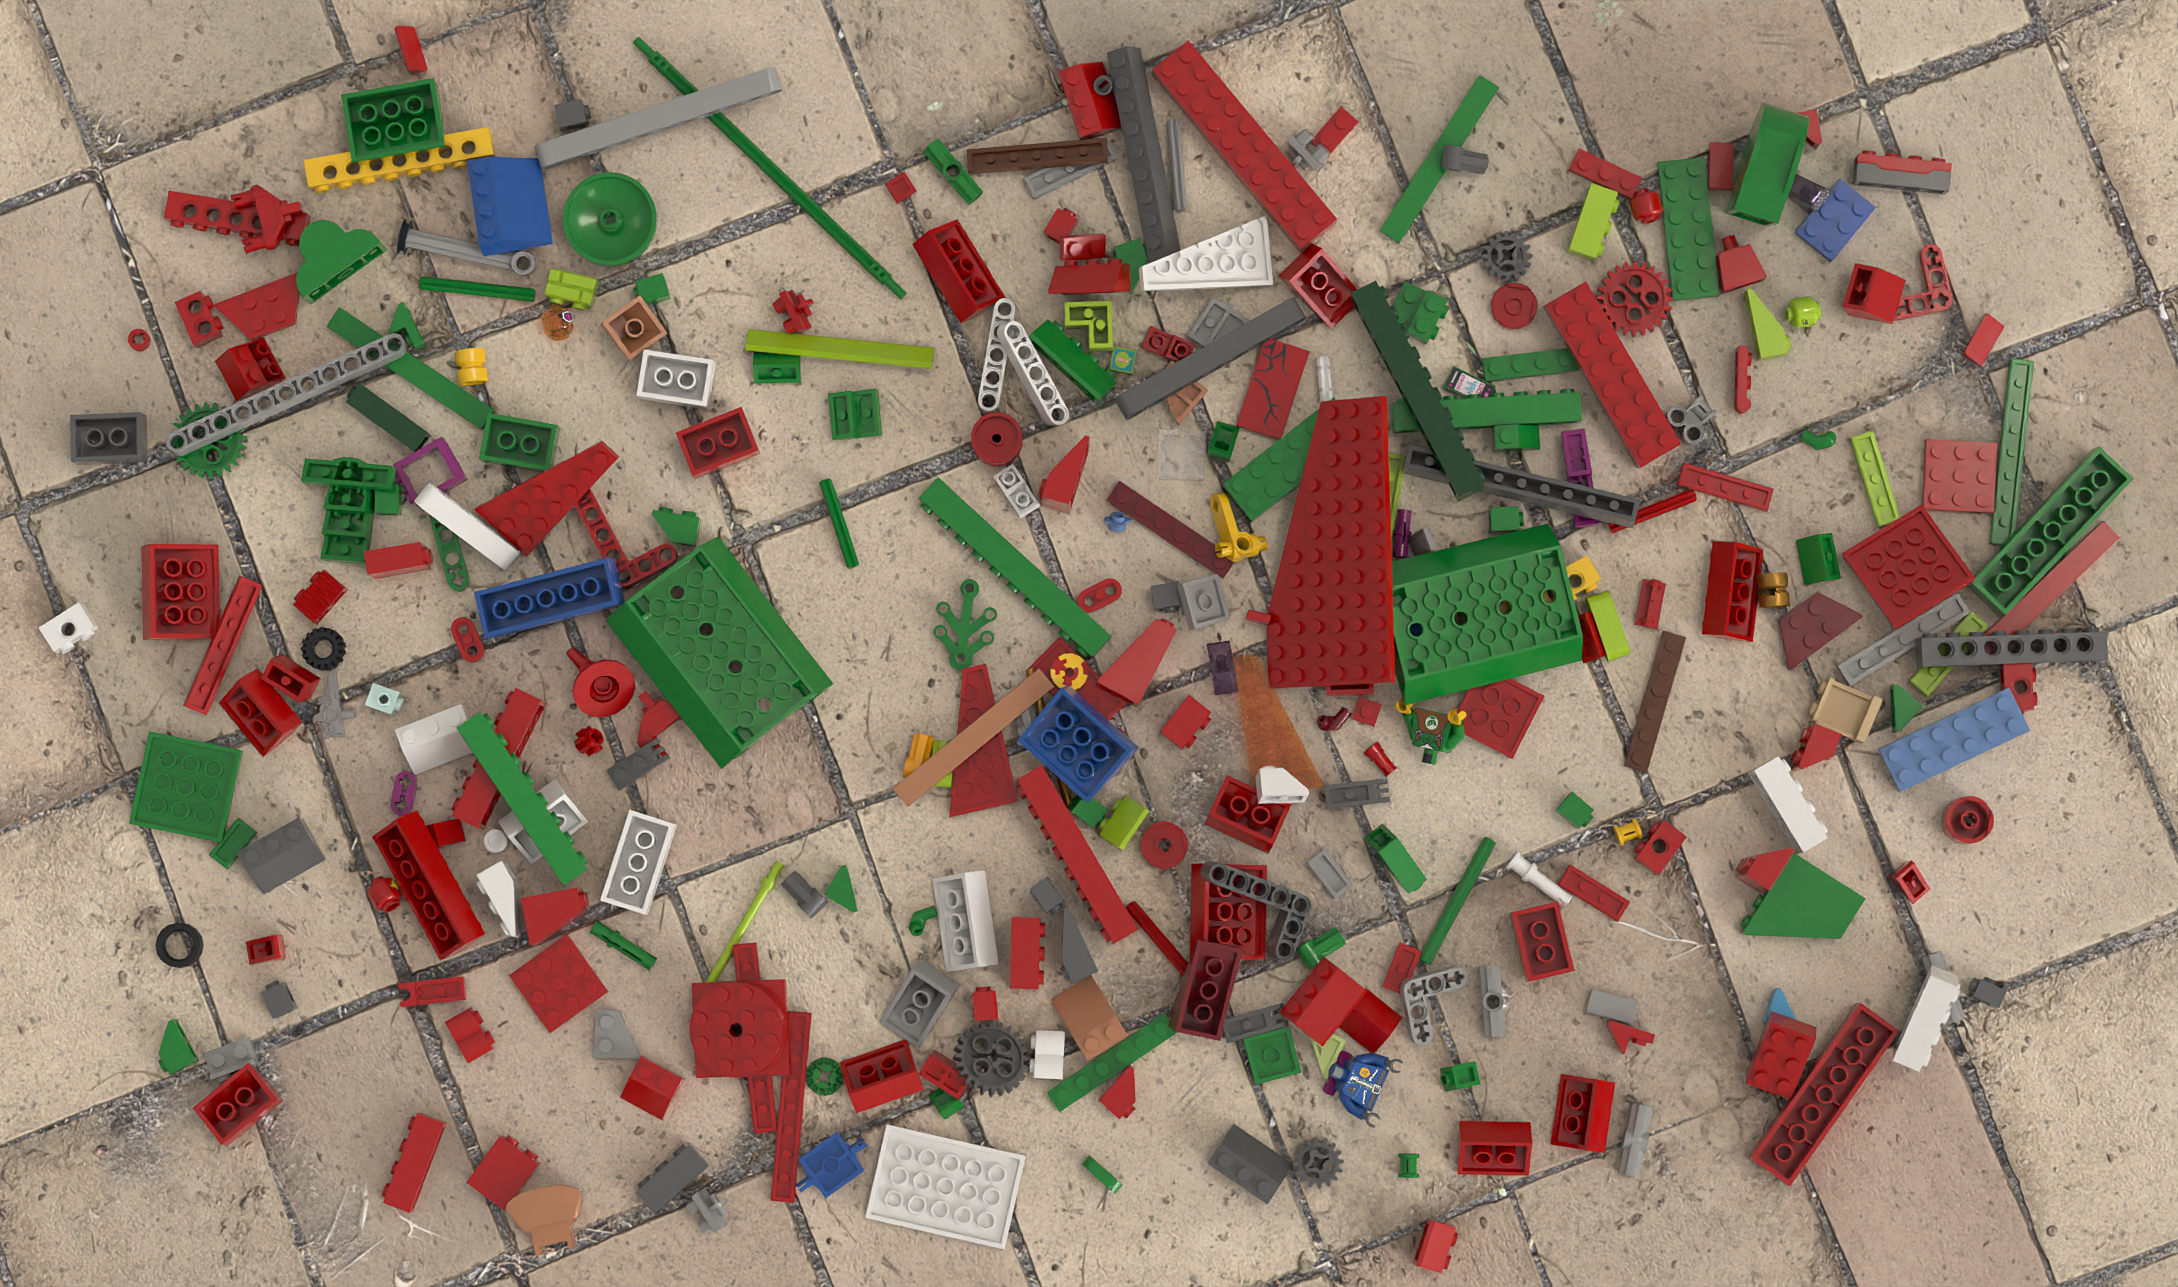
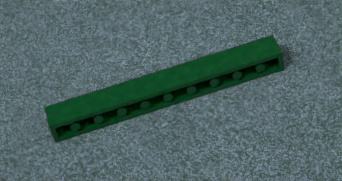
(1417, 390)

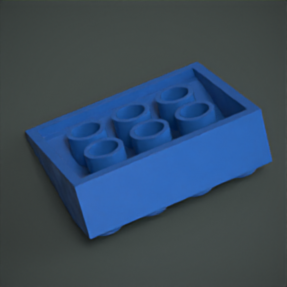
(509, 204)
(1077, 743)

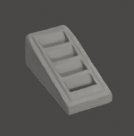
(1422, 542)

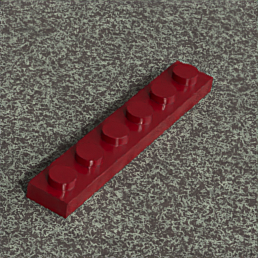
(1169, 529)

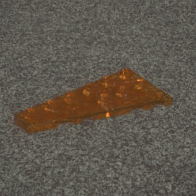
(1267, 727)

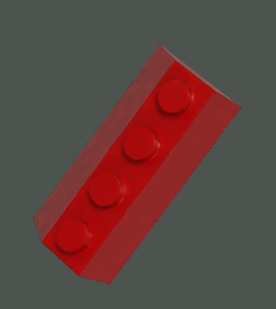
(958, 270)
(1732, 591)

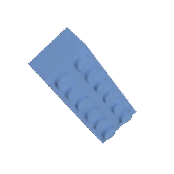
(1954, 739)

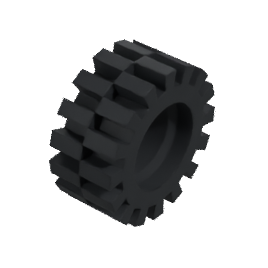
(333, 659)

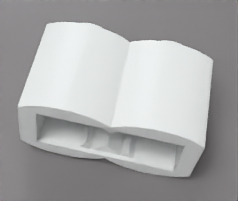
(1048, 1054)

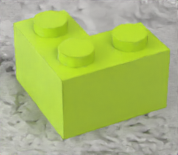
(1095, 317)

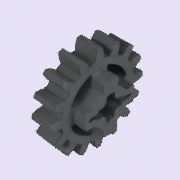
(1499, 249)
(1312, 1151)

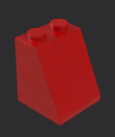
(551, 912)

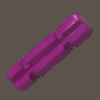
(1329, 1087)

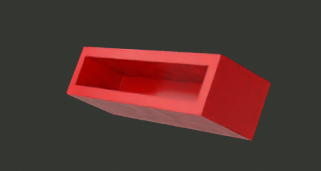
(414, 1162)

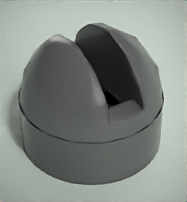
(1106, 88)

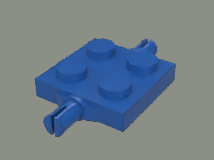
(831, 1165)

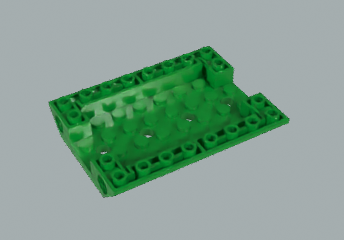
(1489, 643)
(694, 667)

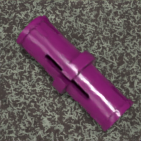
(1402, 533)

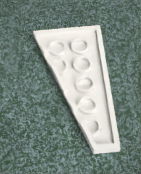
(1224, 261)

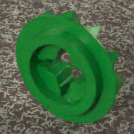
(836, 1077)

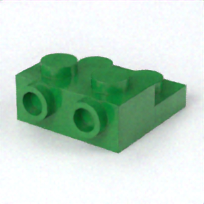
(1420, 311)

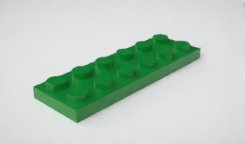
(1688, 229)

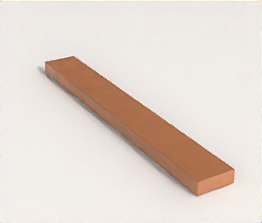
(973, 737)

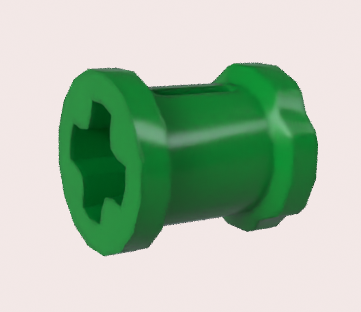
(1404, 1172)

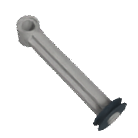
(460, 249)

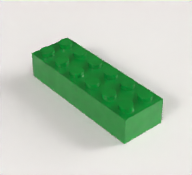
(1272, 473)

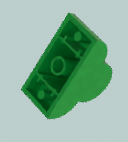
(333, 257)

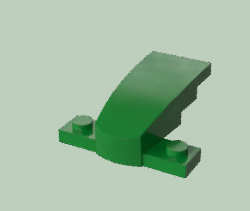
(348, 504)

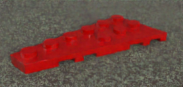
(538, 504)

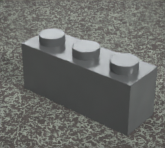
(671, 1177)

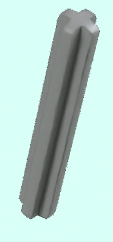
(1176, 164)

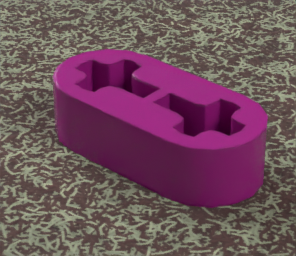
(409, 795)

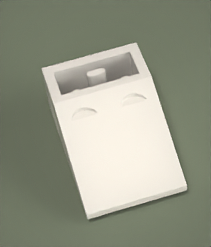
(503, 891)

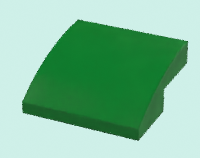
(855, 414)

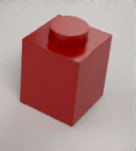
(1061, 224)

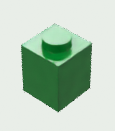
(652, 289)
(389, 501)
(1505, 519)
(1575, 811)
(1090, 813)

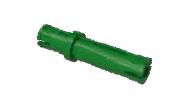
(623, 945)

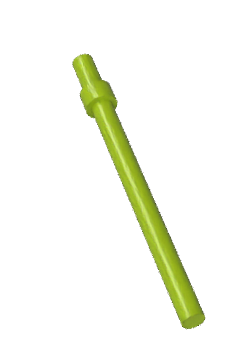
(768, 883)

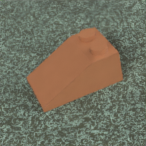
(1089, 1017)

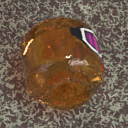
(557, 322)

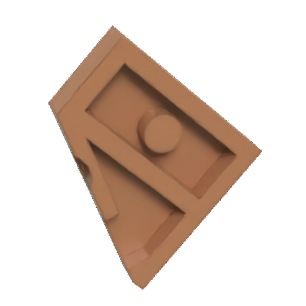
(1185, 400)

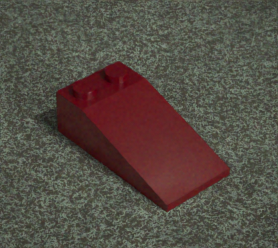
(1206, 990)

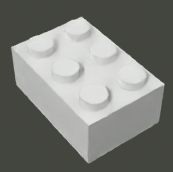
(676, 379)

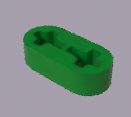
(1102, 1174)

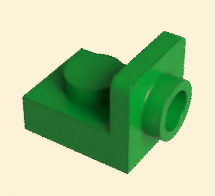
(1459, 1076)

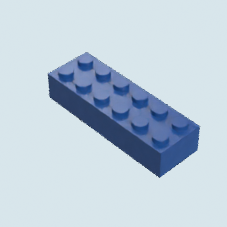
(549, 598)

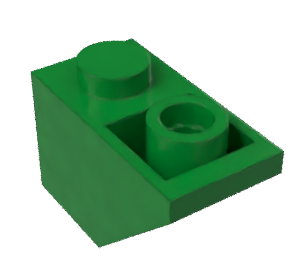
(680, 528)

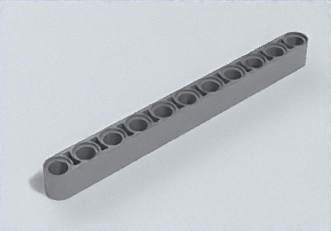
(658, 118)
(274, 394)

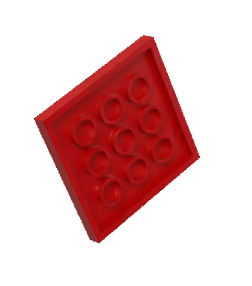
(1908, 567)

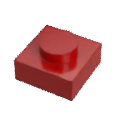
(1366, 711)

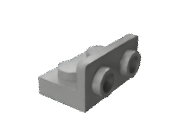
(230, 1059)

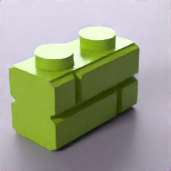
(571, 288)

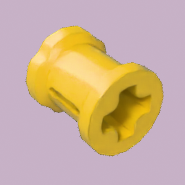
(1627, 832)

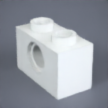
(55, 629)

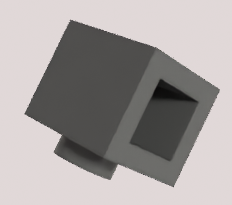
(1166, 597)

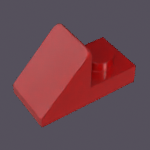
(1622, 1033)

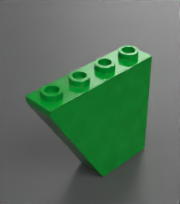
(1803, 905)

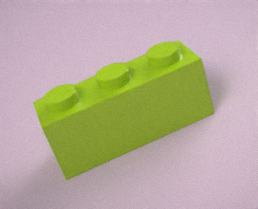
(1593, 222)

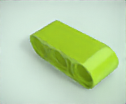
(1608, 625)

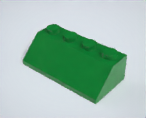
(1074, 363)

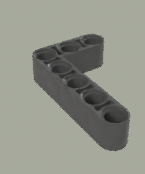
(1266, 895)

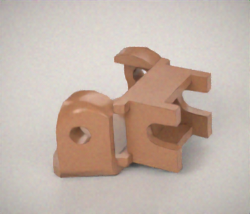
(547, 1214)

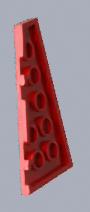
(986, 775)

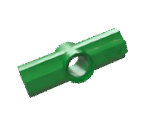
(943, 160)

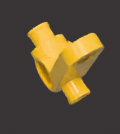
(1229, 534)

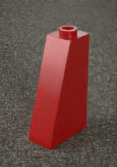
(1137, 665)

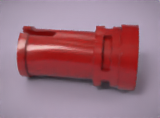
(1377, 755)

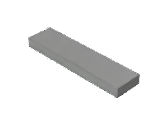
(1049, 179)

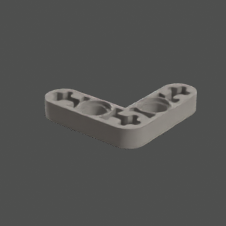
(1419, 998)

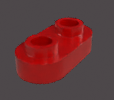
(1099, 595)
(467, 640)

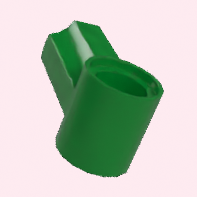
(1315, 950)

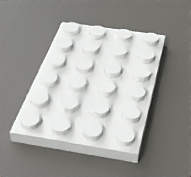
(945, 1186)

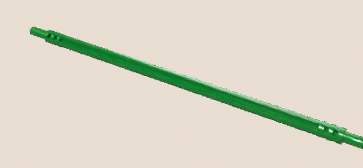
(775, 174)

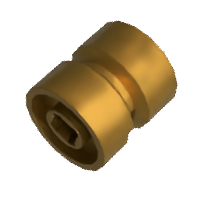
(1777, 582)

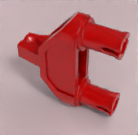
(273, 217)
(656, 718)

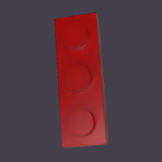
(1605, 174)

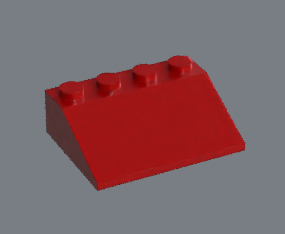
(1062, 482)
(180, 591)
(1227, 916)

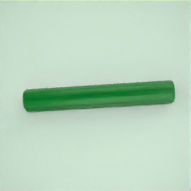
(839, 523)

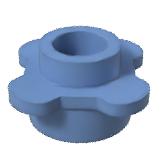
(1117, 521)

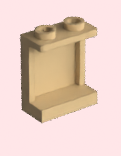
(1844, 710)

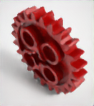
(1649, 284)

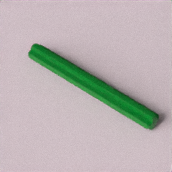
(477, 289)

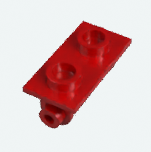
(1650, 603)

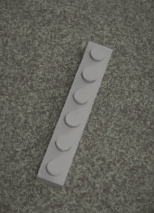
(1902, 639)

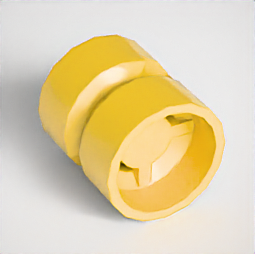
(471, 366)

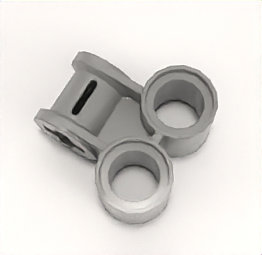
(1692, 418)

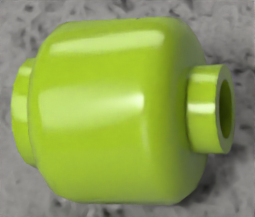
(1803, 312)

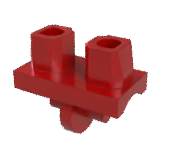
(797, 309)

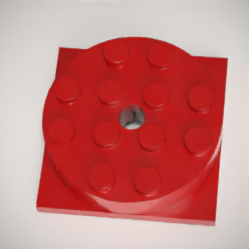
(761, 1012)

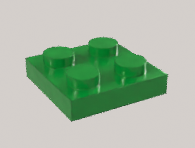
(1272, 1055)

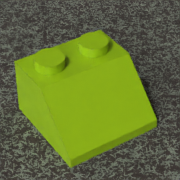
(1123, 823)

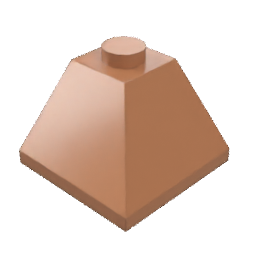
(633, 328)

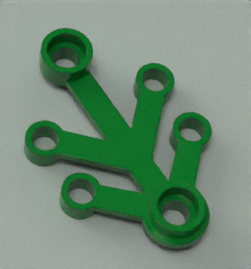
(964, 629)

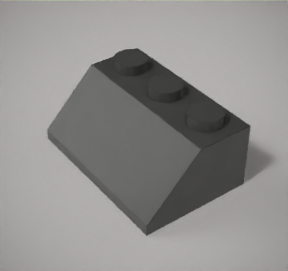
(281, 855)
(1250, 1164)

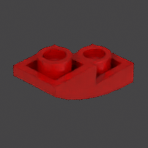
(1166, 345)

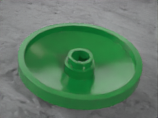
(609, 219)

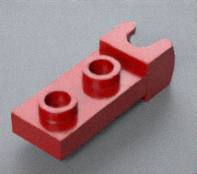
(434, 991)

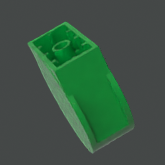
(1768, 165)

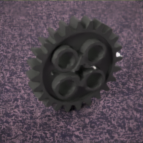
(989, 1038)

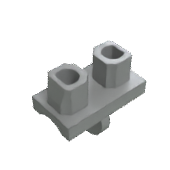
(1314, 158)
(711, 1210)

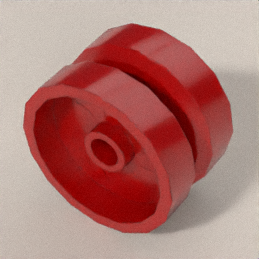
(994, 453)

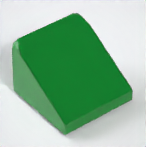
(945, 1103)

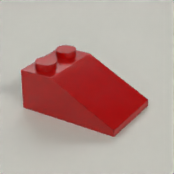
(1320, 285)

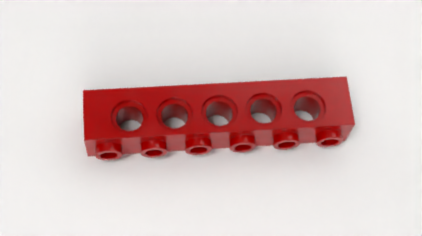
(179, 203)

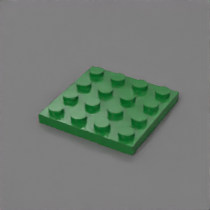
(186, 787)

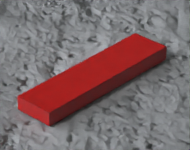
(1725, 487)

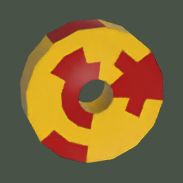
(1069, 661)

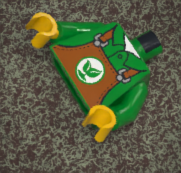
(1432, 730)

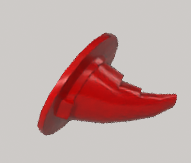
(601, 685)

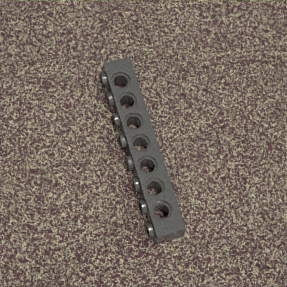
(2095, 648)

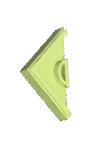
(1328, 1053)

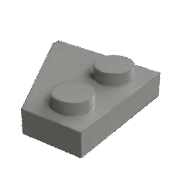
(1215, 322)
(613, 1037)

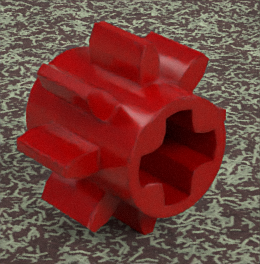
(589, 741)

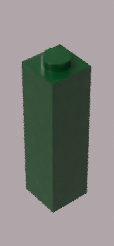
(387, 417)

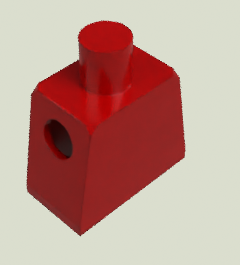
(1738, 266)

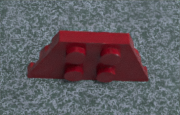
(1813, 626)

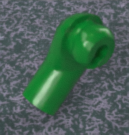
(919, 920)

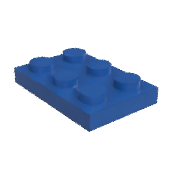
(1835, 220)

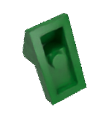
(404, 322)

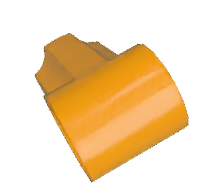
(919, 753)

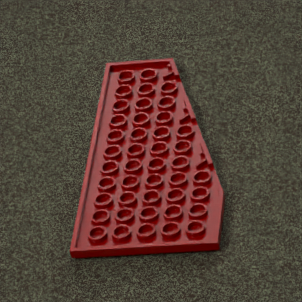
(1336, 567)

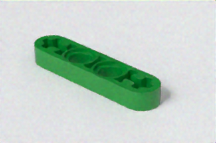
(447, 547)

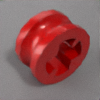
(138, 332)

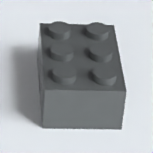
(108, 438)

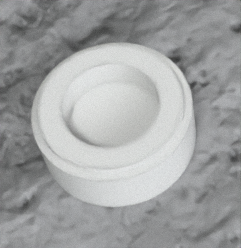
(495, 841)

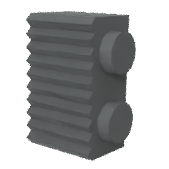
(1048, 896)

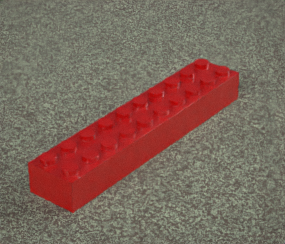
(1244, 146)

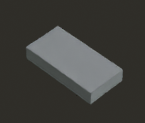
(1329, 873)
(1611, 1006)

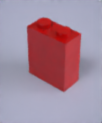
(398, 560)
(504, 1171)

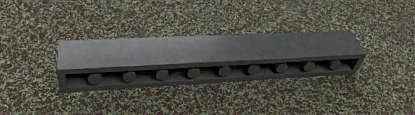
(1143, 152)
(1534, 489)

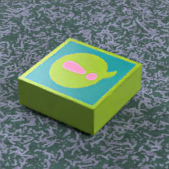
(1123, 360)

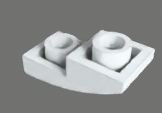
(1016, 491)

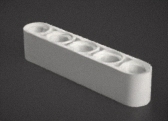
(991, 366)
(1042, 378)
(467, 526)

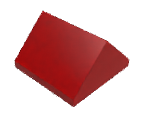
(1371, 1022)

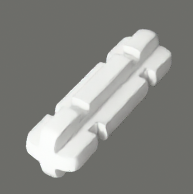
(1324, 378)

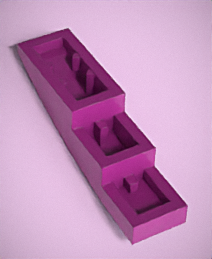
(1578, 467)

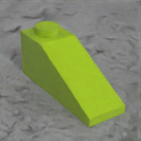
(1766, 331)

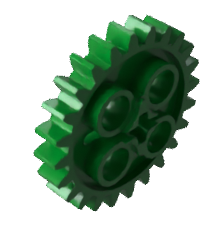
(199, 458)

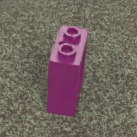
(450, 459)

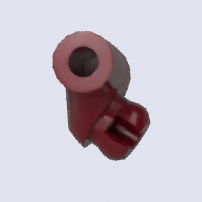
(1333, 723)

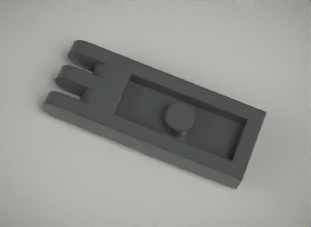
(637, 764)
(1355, 793)
(1253, 1023)

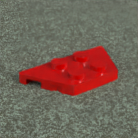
(264, 308)

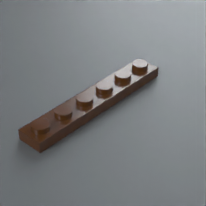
(1037, 156)
(1654, 701)

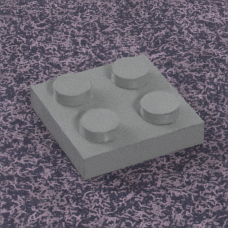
(1203, 602)

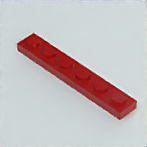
(222, 645)

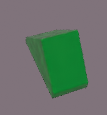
(1223, 441)
(1902, 706)
(842, 890)

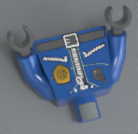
(1361, 1083)

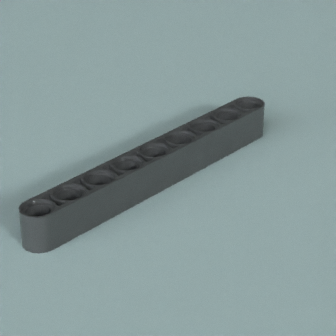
(1210, 358)

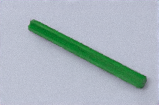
(1457, 900)

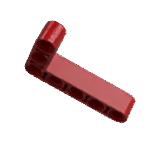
(612, 544)

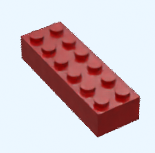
(516, 727)
(428, 885)

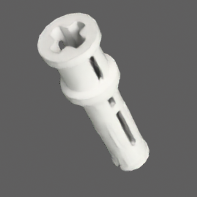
(1530, 873)

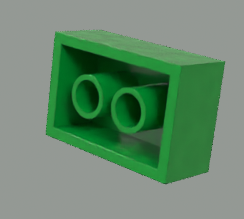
(519, 443)

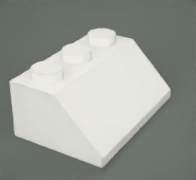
(434, 740)
(564, 808)

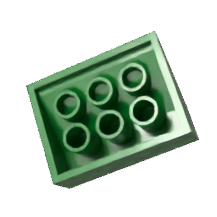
(393, 120)

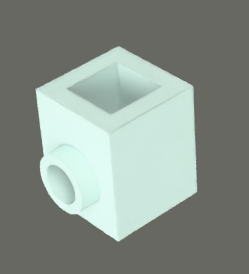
(384, 699)

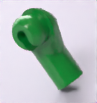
(1819, 442)

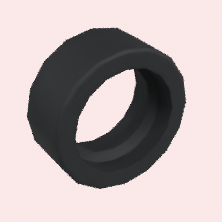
(161, 945)

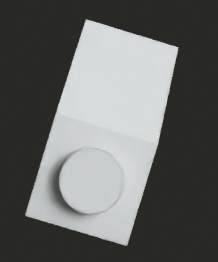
(1279, 786)

